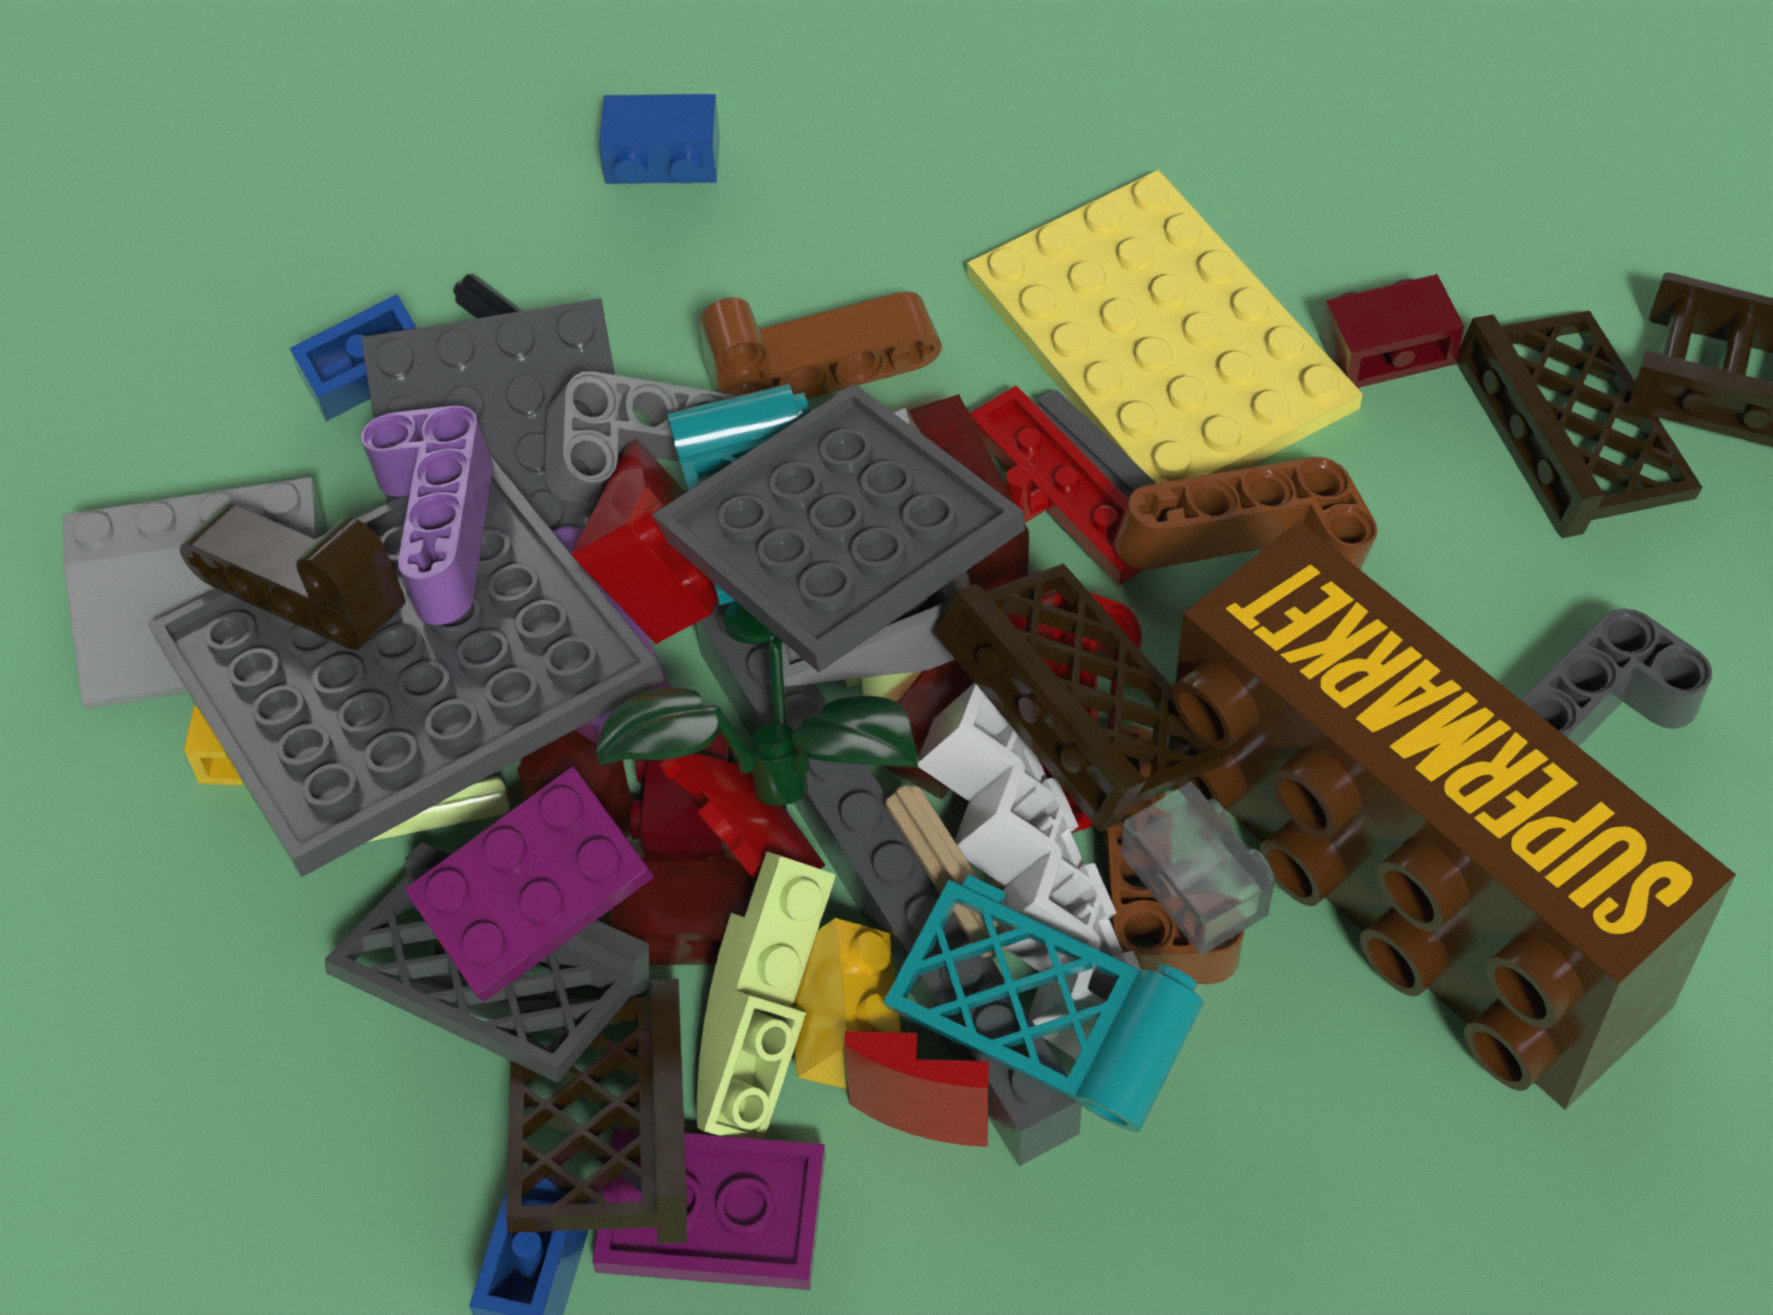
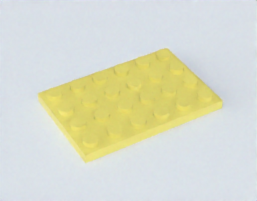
(1163, 334)

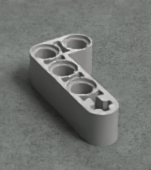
(611, 428)

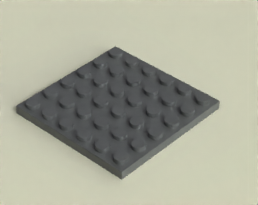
(377, 734)

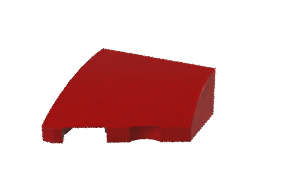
(737, 815)

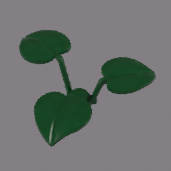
(676, 724)

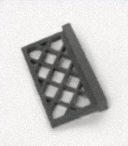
(593, 958)

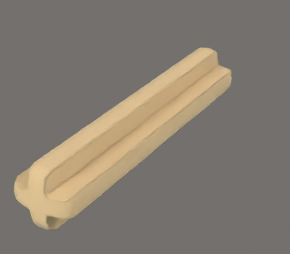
(937, 854)

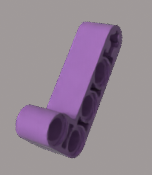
(447, 473)

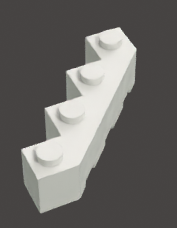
(1023, 839)

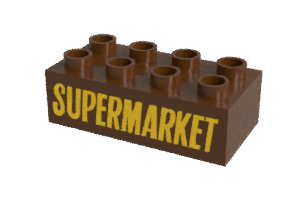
(1441, 817)

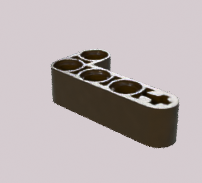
(328, 586)

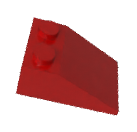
(630, 553)

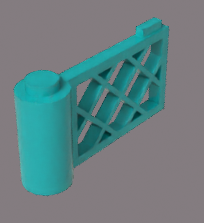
(727, 429)
(1134, 1031)

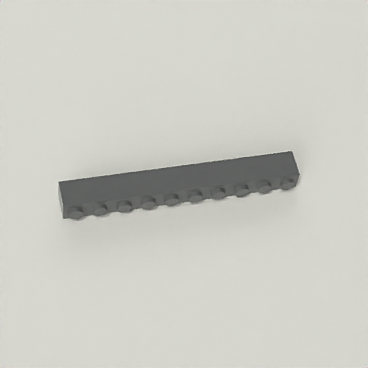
(894, 893)

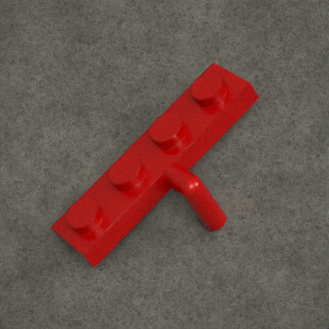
(1054, 477)

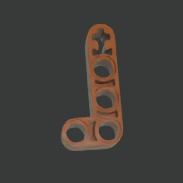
(820, 350)
(1244, 513)
(1142, 915)

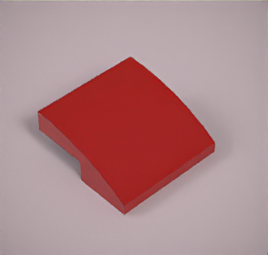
(915, 1095)

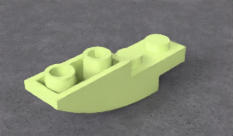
(751, 997)

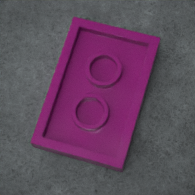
(528, 884)
(747, 1215)

